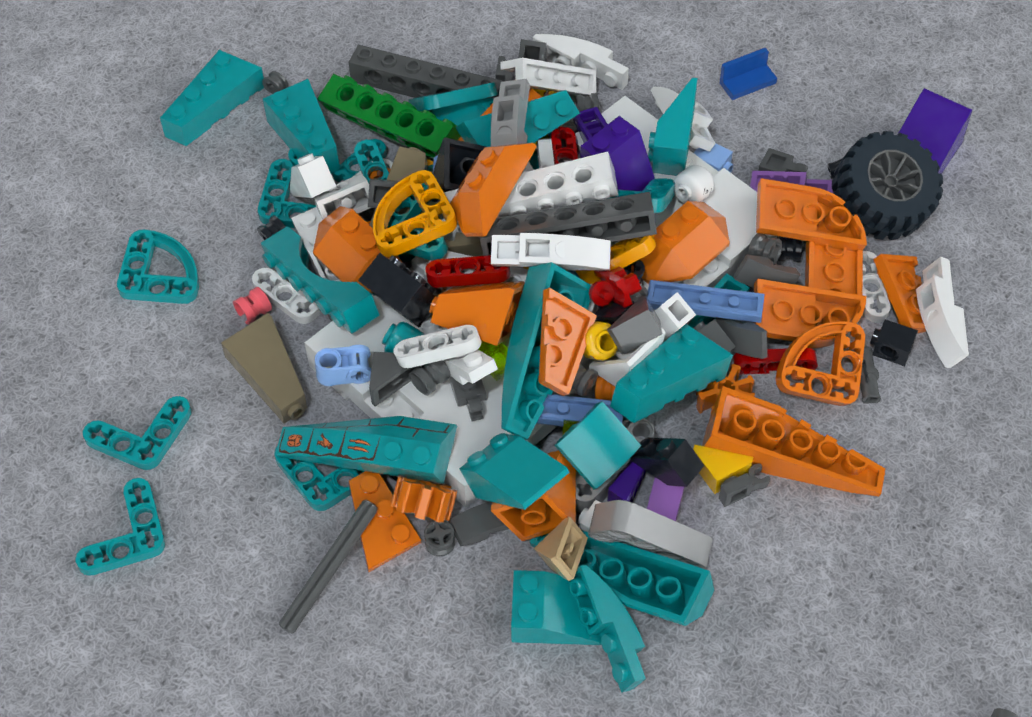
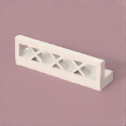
(552, 76)

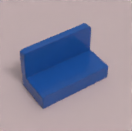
(747, 74)

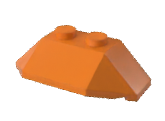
(489, 186)
(686, 243)
(346, 245)

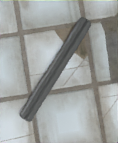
(328, 566)

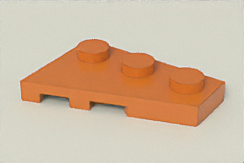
(901, 284)

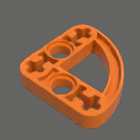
(838, 377)

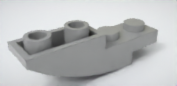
(510, 113)

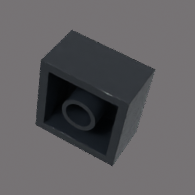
(399, 288)

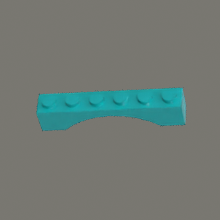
(345, 302)

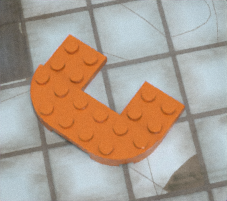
(831, 266)

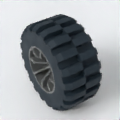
(889, 184)

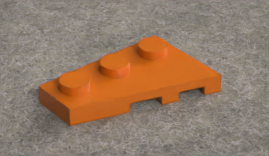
(562, 340)
(389, 530)

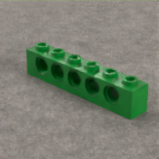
(386, 115)

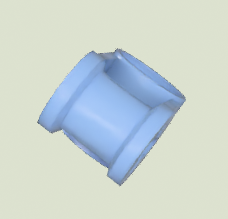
(343, 365)

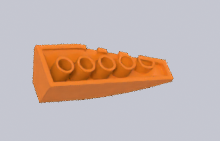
(787, 446)

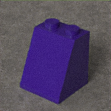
(937, 125)
(626, 152)

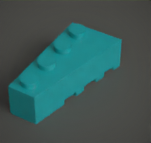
(211, 97)
(541, 118)
(300, 123)
(670, 372)

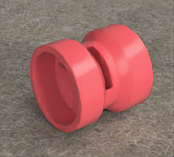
(252, 305)

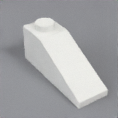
(310, 177)

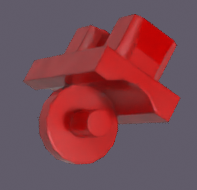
(614, 287)

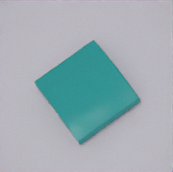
(597, 445)

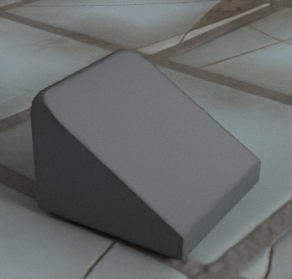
(377, 190)

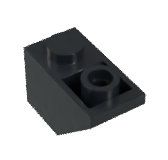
(668, 460)

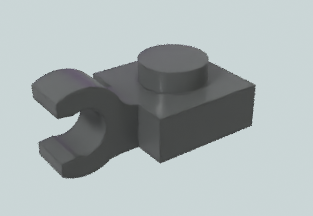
(780, 161)
(470, 395)
(739, 487)

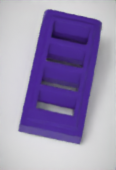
(591, 128)
(626, 484)

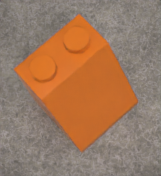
(485, 306)
(546, 511)

